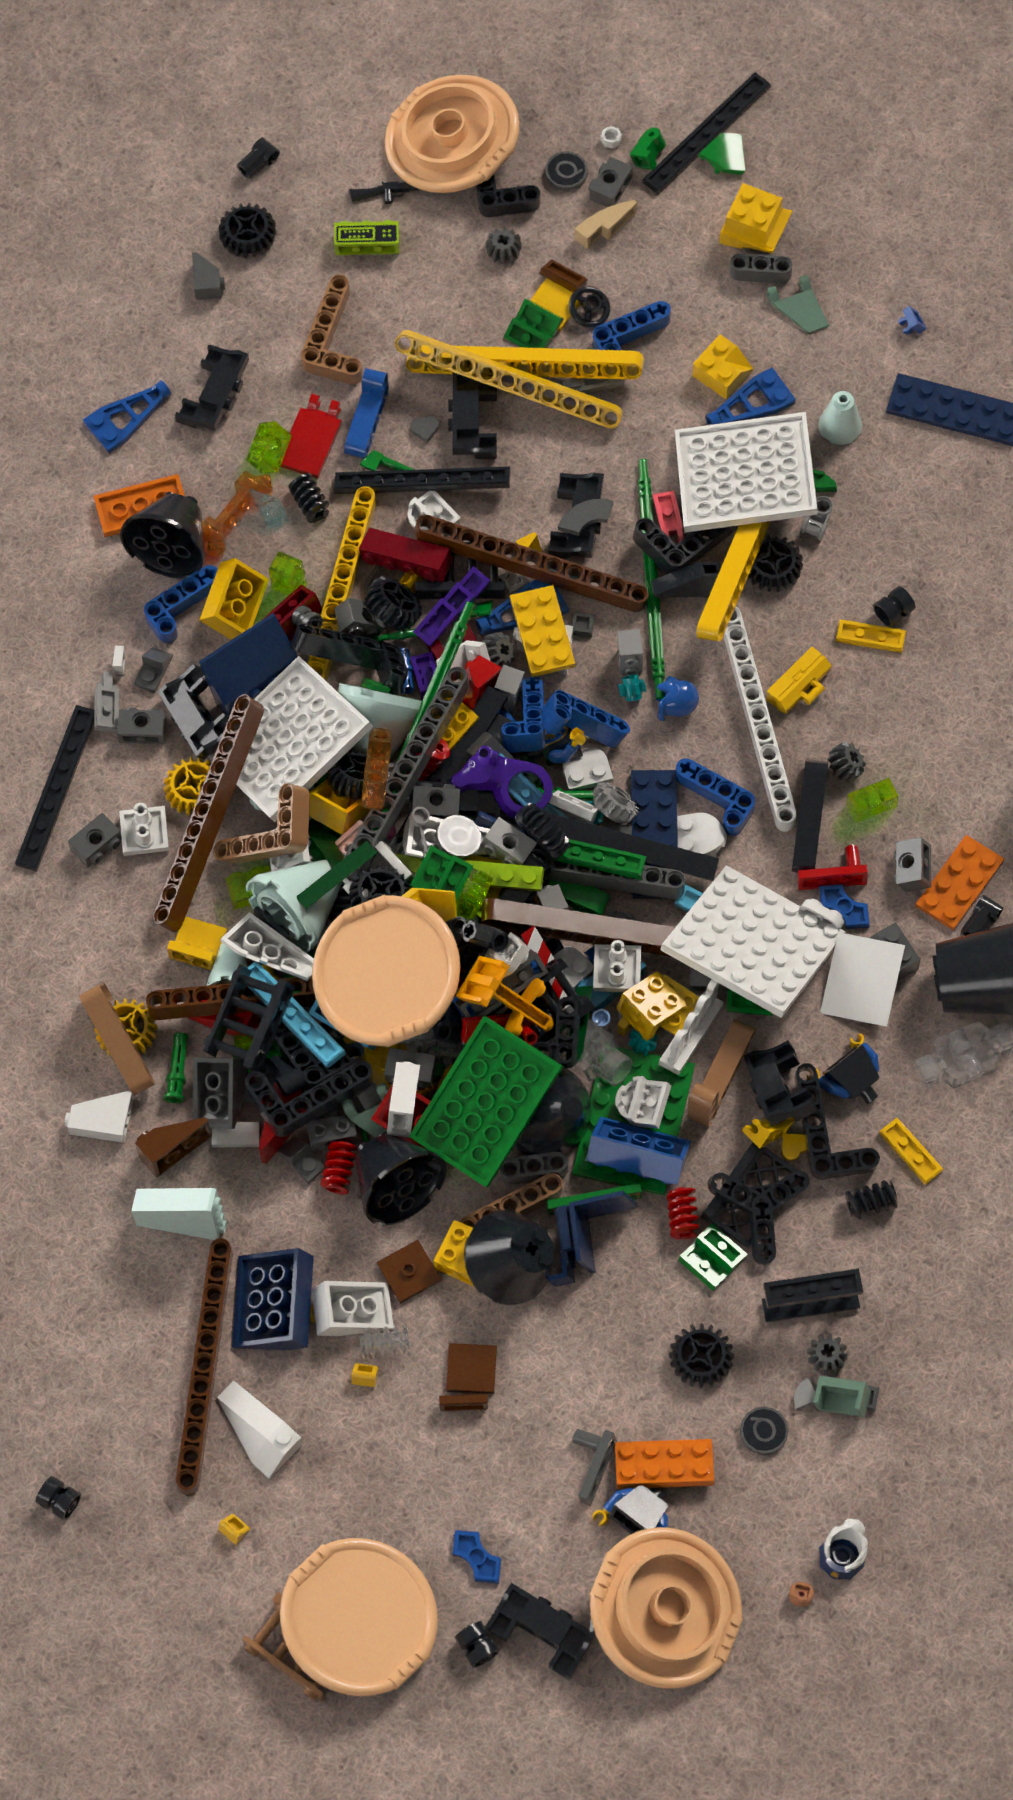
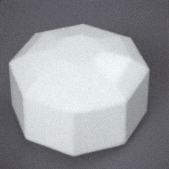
(611, 137)

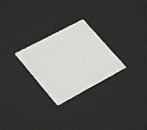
(862, 979)

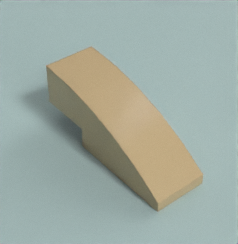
(605, 223)

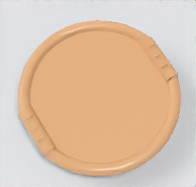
(452, 133)
(386, 970)
(666, 1608)
(358, 1617)

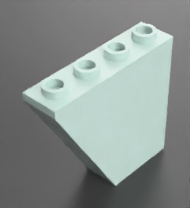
(180, 1211)

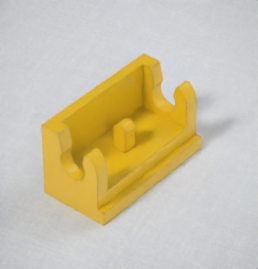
(762, 1133)

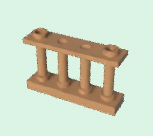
(254, 1648)

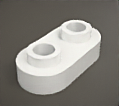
(823, 913)

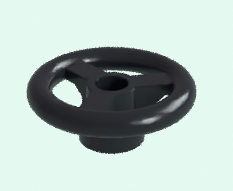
(597, 299)

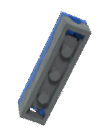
(517, 981)

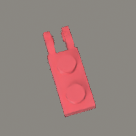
(668, 514)

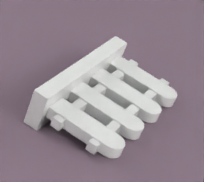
(694, 1030)

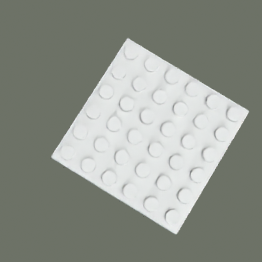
(745, 472)
(299, 735)
(752, 941)

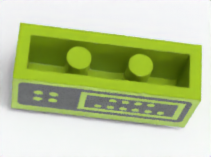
(366, 237)

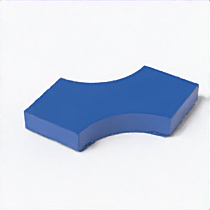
(854, 913)
(484, 1565)

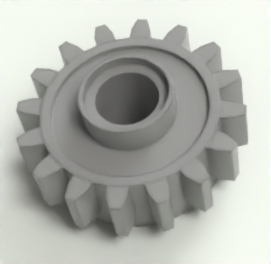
(614, 803)

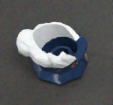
(844, 1550)

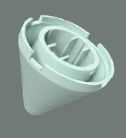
(383, 711)
(278, 894)

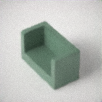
(842, 1396)

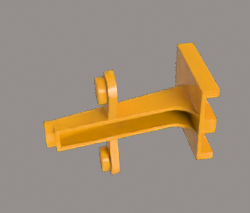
(485, 982)

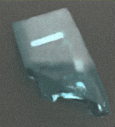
(270, 508)

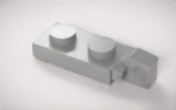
(590, 385)
(106, 704)

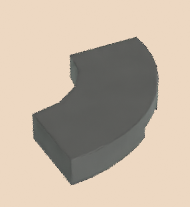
(585, 514)

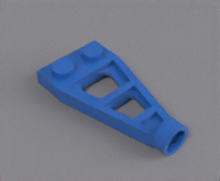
(772, 388)
(105, 430)
(496, 620)

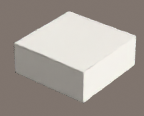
(119, 660)

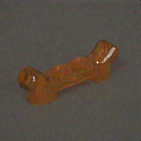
(214, 529)
(376, 769)

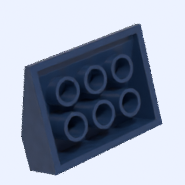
(247, 663)
(273, 1300)

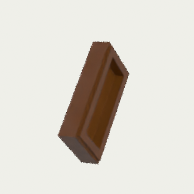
(563, 276)
(463, 1402)

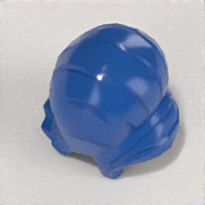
(679, 698)

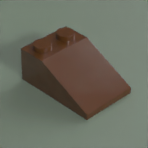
(171, 1143)

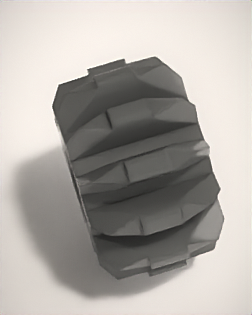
(503, 245)
(499, 649)
(846, 761)
(837, 1356)

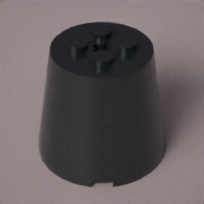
(976, 972)

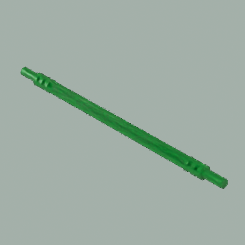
(651, 573)
(444, 665)

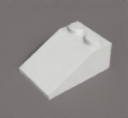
(351, 1307)

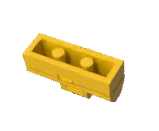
(798, 679)

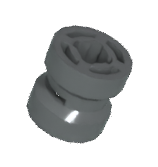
(304, 615)

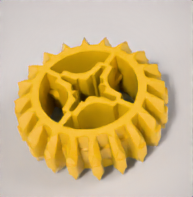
(178, 795)
(134, 1013)

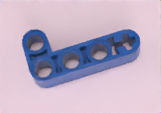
(654, 316)
(365, 420)
(199, 580)
(573, 712)
(529, 733)
(712, 792)

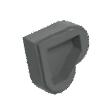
(424, 428)

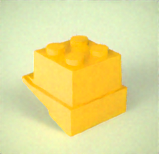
(755, 220)

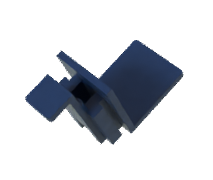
(575, 1232)

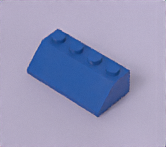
(638, 1150)

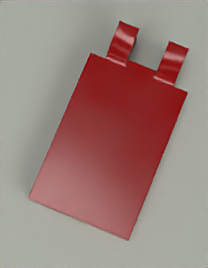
(312, 437)

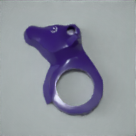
(493, 772)

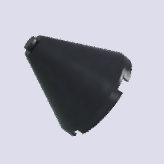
(560, 1118)

